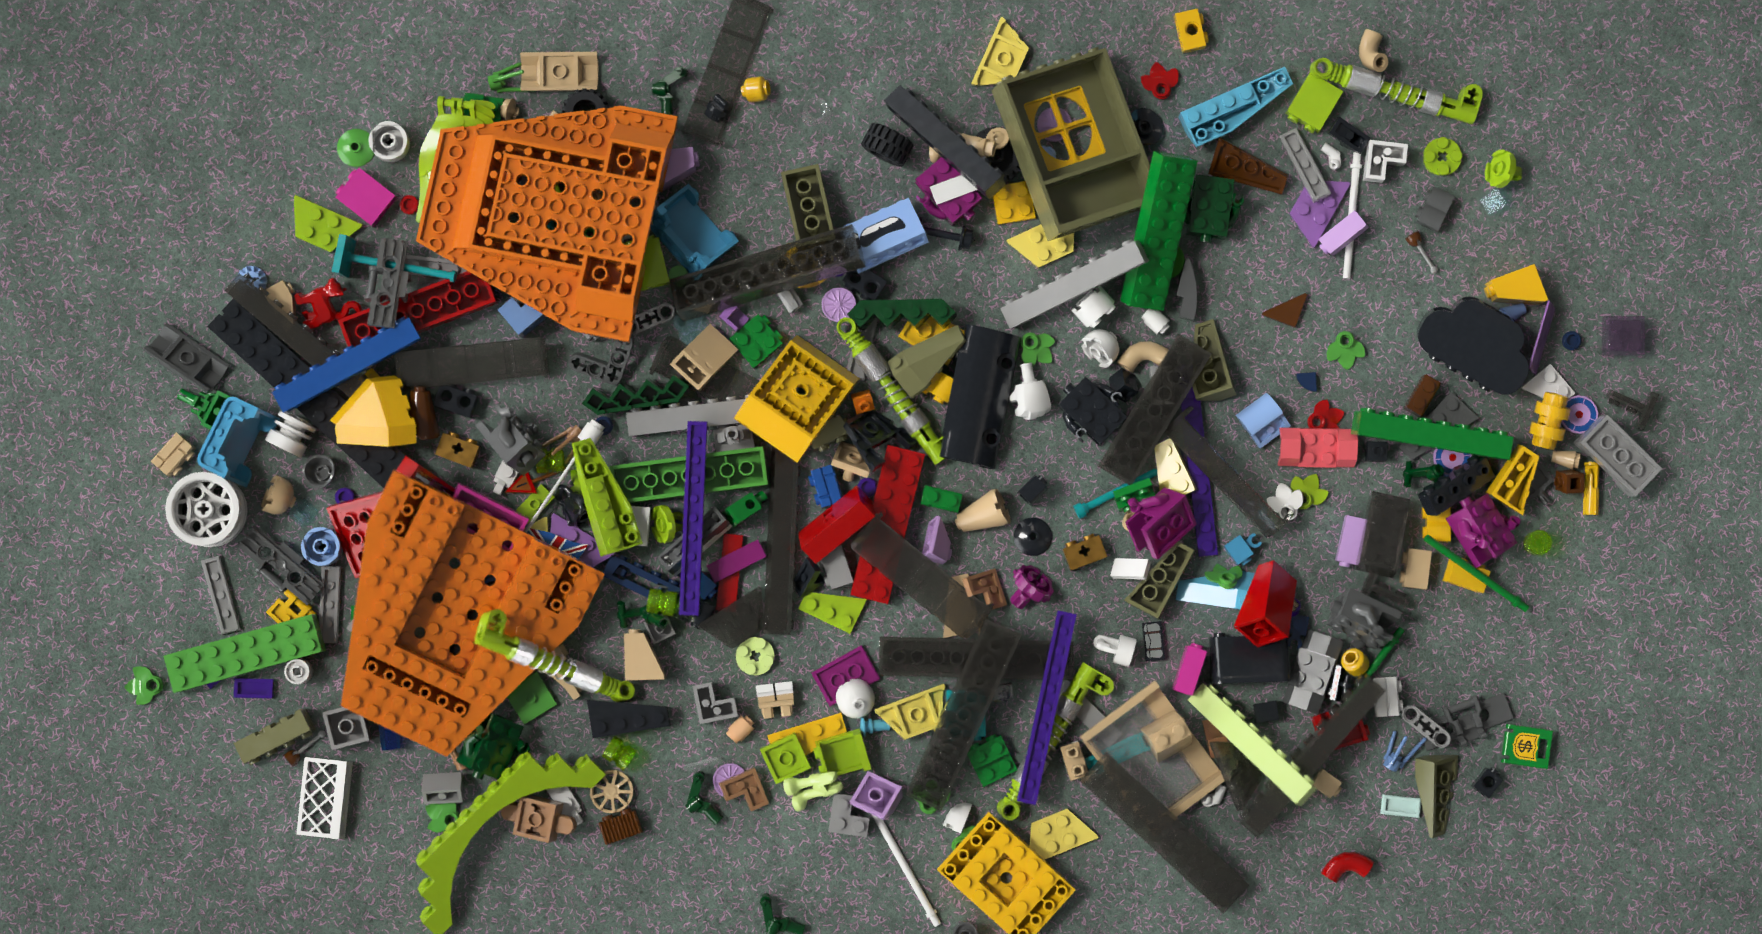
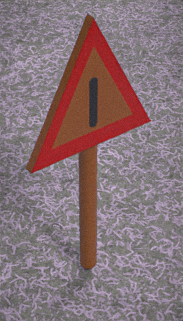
(525, 484)

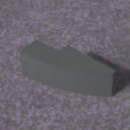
(1188, 292)

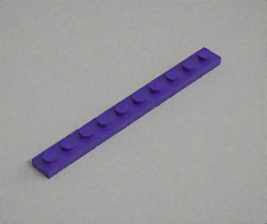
(1202, 496)
(693, 518)
(1046, 707)

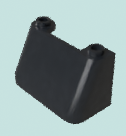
(1240, 661)

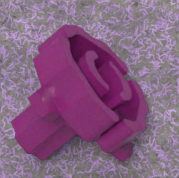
(1030, 587)

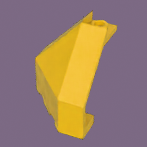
(376, 415)

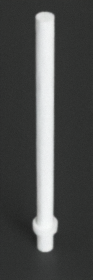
(1356, 166)
(931, 913)

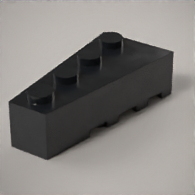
(619, 718)

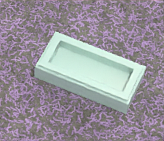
(1400, 806)

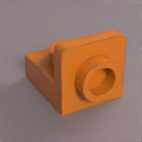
(862, 401)

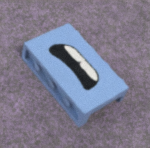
(889, 233)

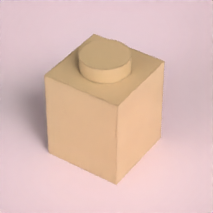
(1327, 784)

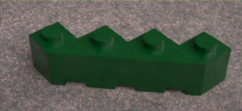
(892, 311)
(625, 398)

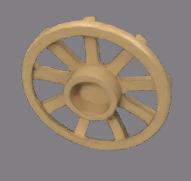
(612, 791)

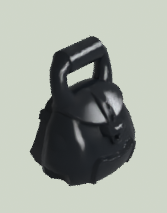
(573, 506)

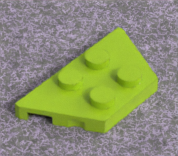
(320, 225)

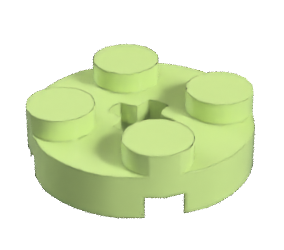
(760, 646)

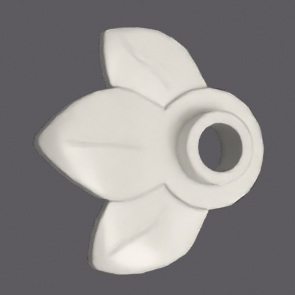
(1286, 499)

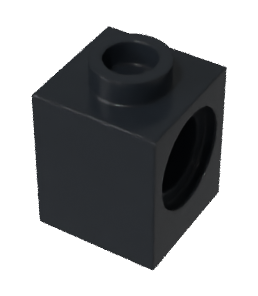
(1375, 451)
(1479, 786)

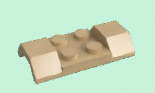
(559, 71)

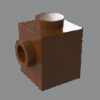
(1569, 481)

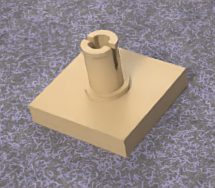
(851, 461)

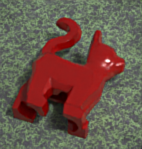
(322, 305)

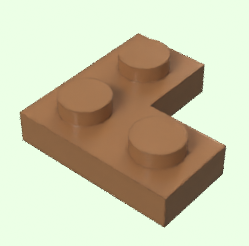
(989, 585)
(747, 784)

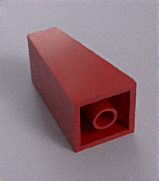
(1267, 605)

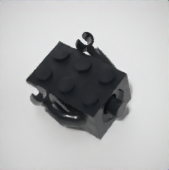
(1090, 411)

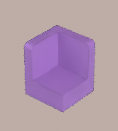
(734, 318)

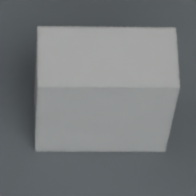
(657, 634)

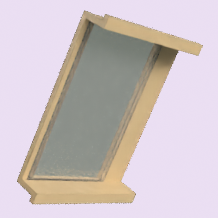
(1174, 781)

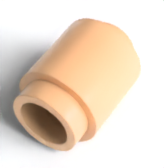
(740, 728)

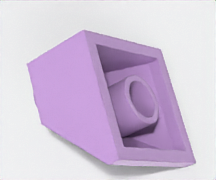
(937, 542)
(877, 796)

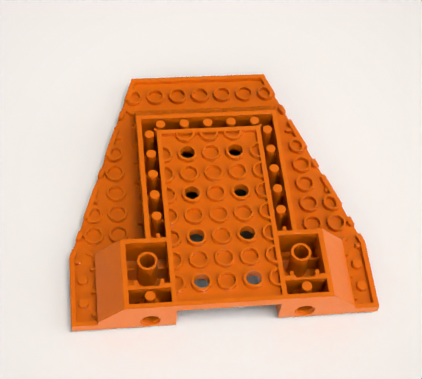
(558, 272)
(416, 681)

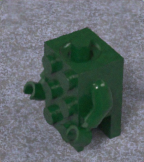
(1210, 207)
(492, 746)

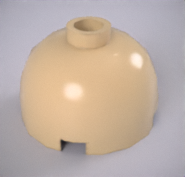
(278, 496)

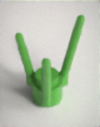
(498, 80)

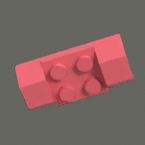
(1317, 447)

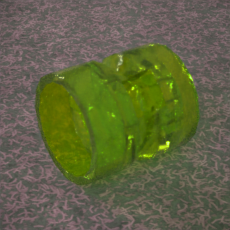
(555, 464)
(1537, 542)
(661, 602)
(619, 753)

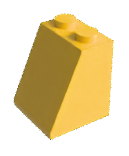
(1517, 287)

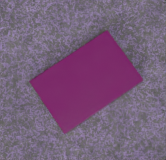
(838, 672)

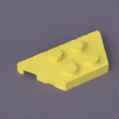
(1002, 56)
(1038, 250)
(914, 713)
(1059, 833)

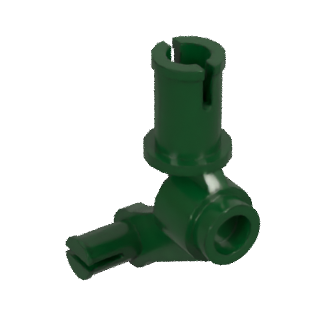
(662, 89)
(1432, 473)
(650, 618)
(696, 803)
(774, 924)

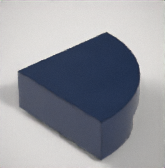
(1307, 381)

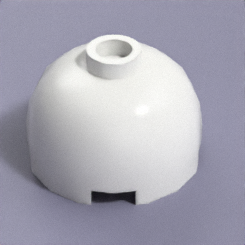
(1101, 346)
(855, 698)

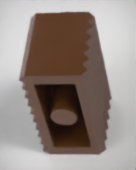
(1422, 395)
(621, 826)

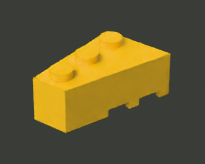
(1515, 478)

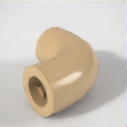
(1369, 51)
(1139, 352)

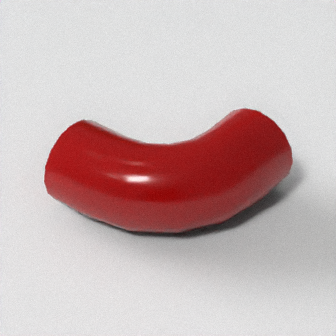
(1347, 862)

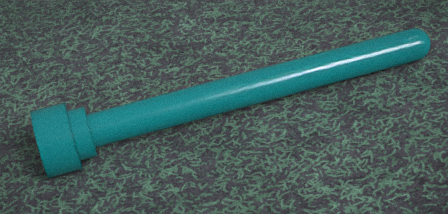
(1082, 509)

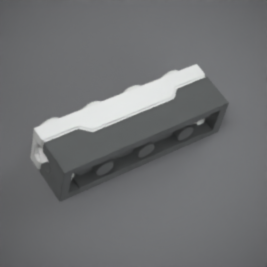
(713, 528)

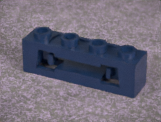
(613, 567)

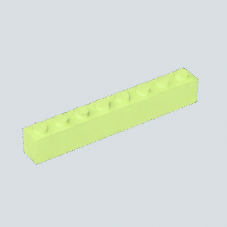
(1252, 744)

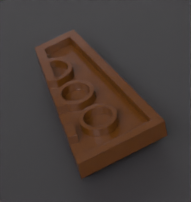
(1244, 168)

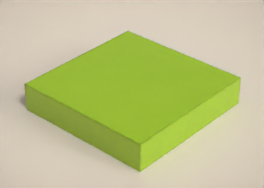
(785, 758)

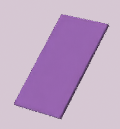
(1542, 336)

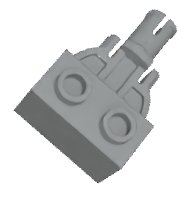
(733, 437)

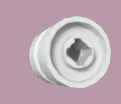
(298, 671)

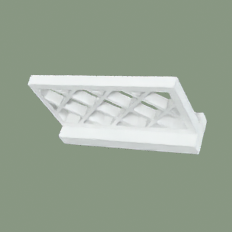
(340, 802)

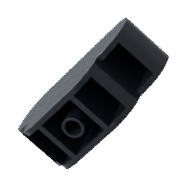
(1477, 343)

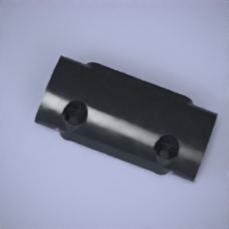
(979, 396)

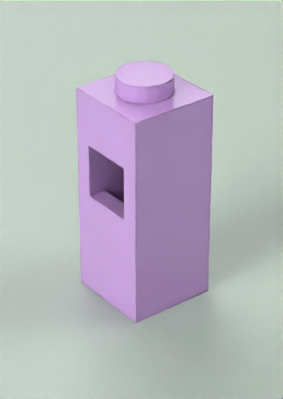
(1343, 233)
(1350, 541)

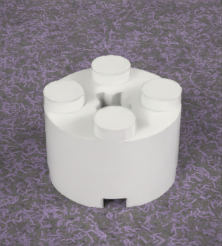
(381, 134)
(1093, 306)

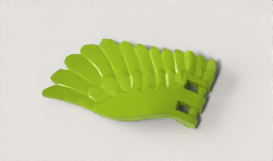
(480, 113)

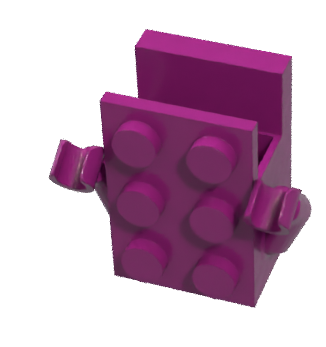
(953, 209)
(1159, 521)
(1482, 529)

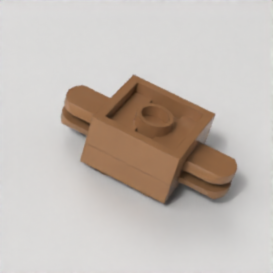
(538, 818)

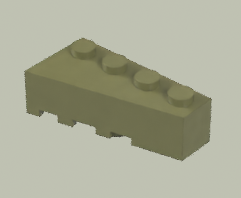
(1155, 592)
(274, 736)

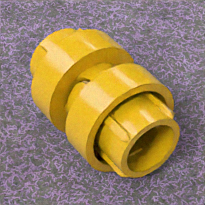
(1548, 427)

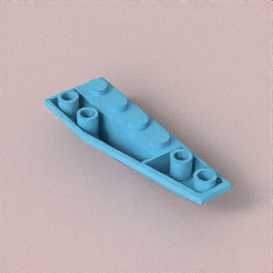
(1231, 109)

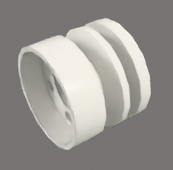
(290, 434)

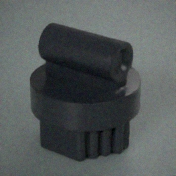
(716, 108)

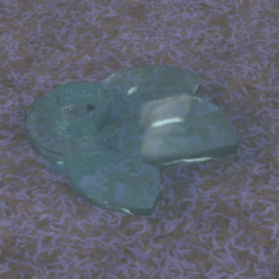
(691, 330)

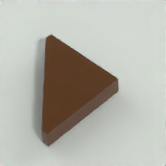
(1287, 312)

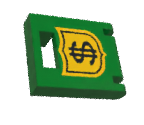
(1524, 745)

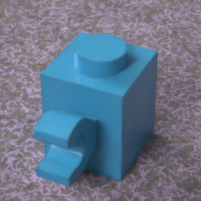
(1239, 549)

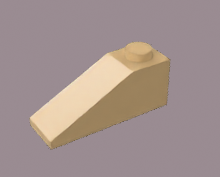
(284, 294)

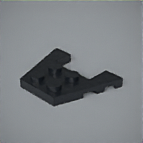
(871, 430)

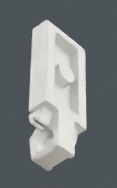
(504, 477)
(571, 805)

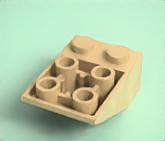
(704, 357)

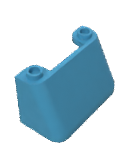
(690, 232)
(233, 438)

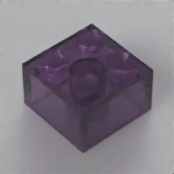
(1623, 336)

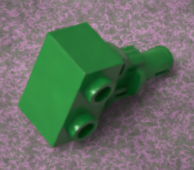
(207, 407)

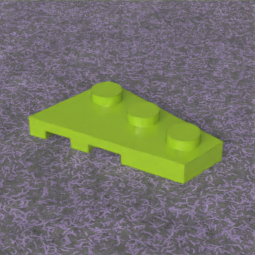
(833, 609)

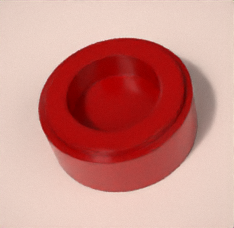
(409, 204)

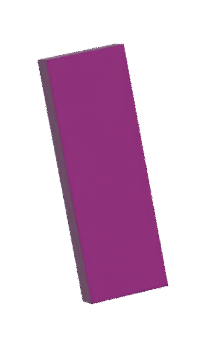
(736, 561)

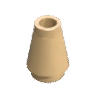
(1566, 458)

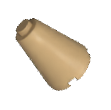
(984, 513)

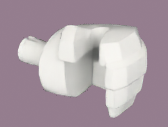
(1031, 395)

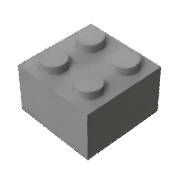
(346, 728)

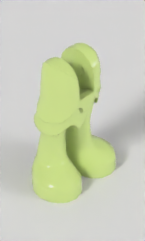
(822, 784)

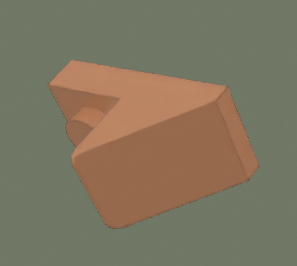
(1212, 734)

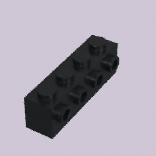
(1456, 485)

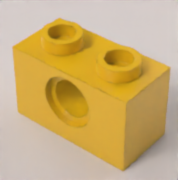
(1190, 42)

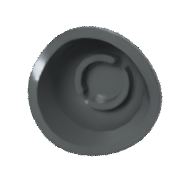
(318, 471)

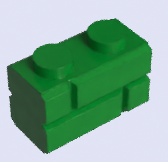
(941, 499)

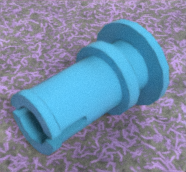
(873, 725)

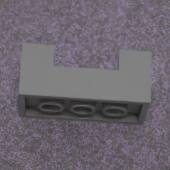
(1618, 455)

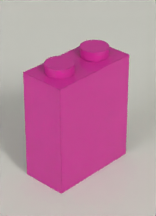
(365, 196)
(1189, 669)

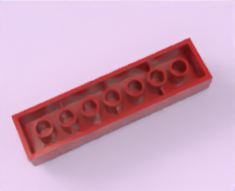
(428, 306)
(895, 500)

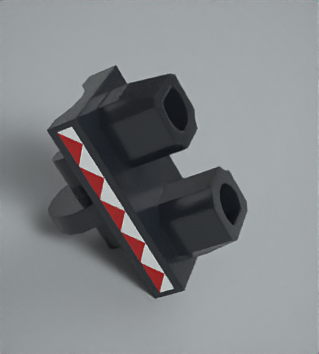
(1334, 691)

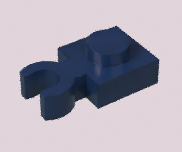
(1298, 627)

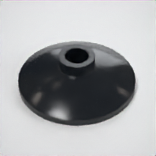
(1150, 122)
(1029, 546)

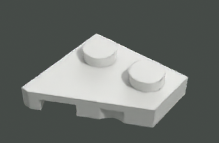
(1548, 381)

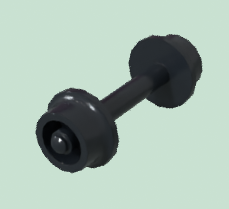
(964, 238)

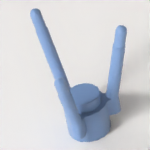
(1393, 760)

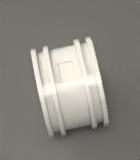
(196, 509)

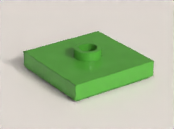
(531, 698)

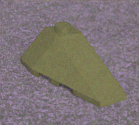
(921, 362)
(1215, 378)
(1434, 781)

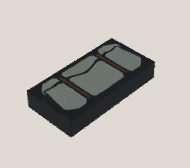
(1153, 641)

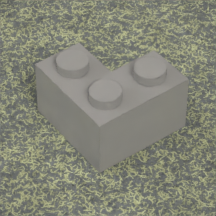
(710, 709)
(841, 819)

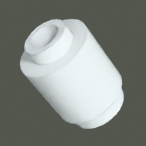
(1156, 321)

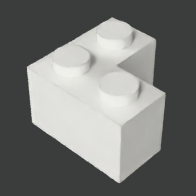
(1382, 154)

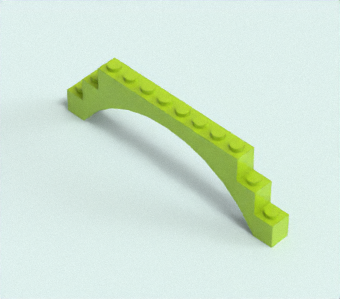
(520, 779)

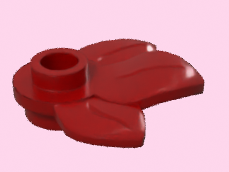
(1160, 78)
(1328, 416)

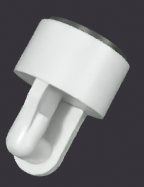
(1122, 648)

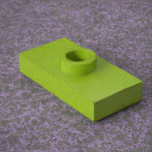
(533, 502)

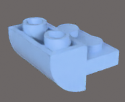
(1262, 420)

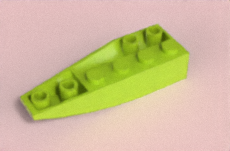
(605, 502)

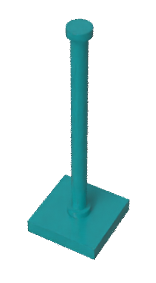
(345, 256)

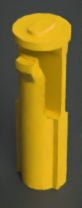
(1591, 489)

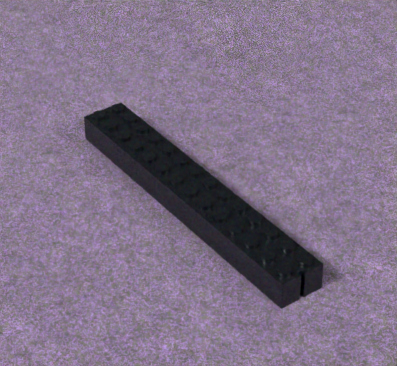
(278, 365)

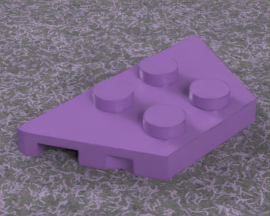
(1314, 217)
(591, 554)

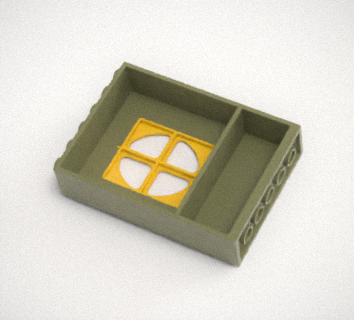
(1089, 187)

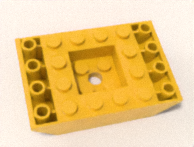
(782, 414)
(1015, 906)

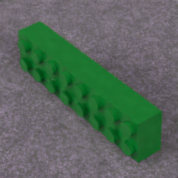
(1160, 229)
(1433, 435)

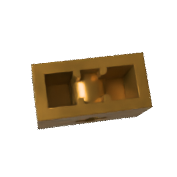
(446, 449)
(1095, 553)

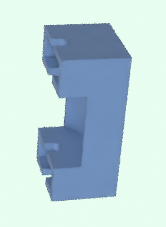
(520, 318)

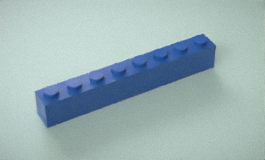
(346, 365)

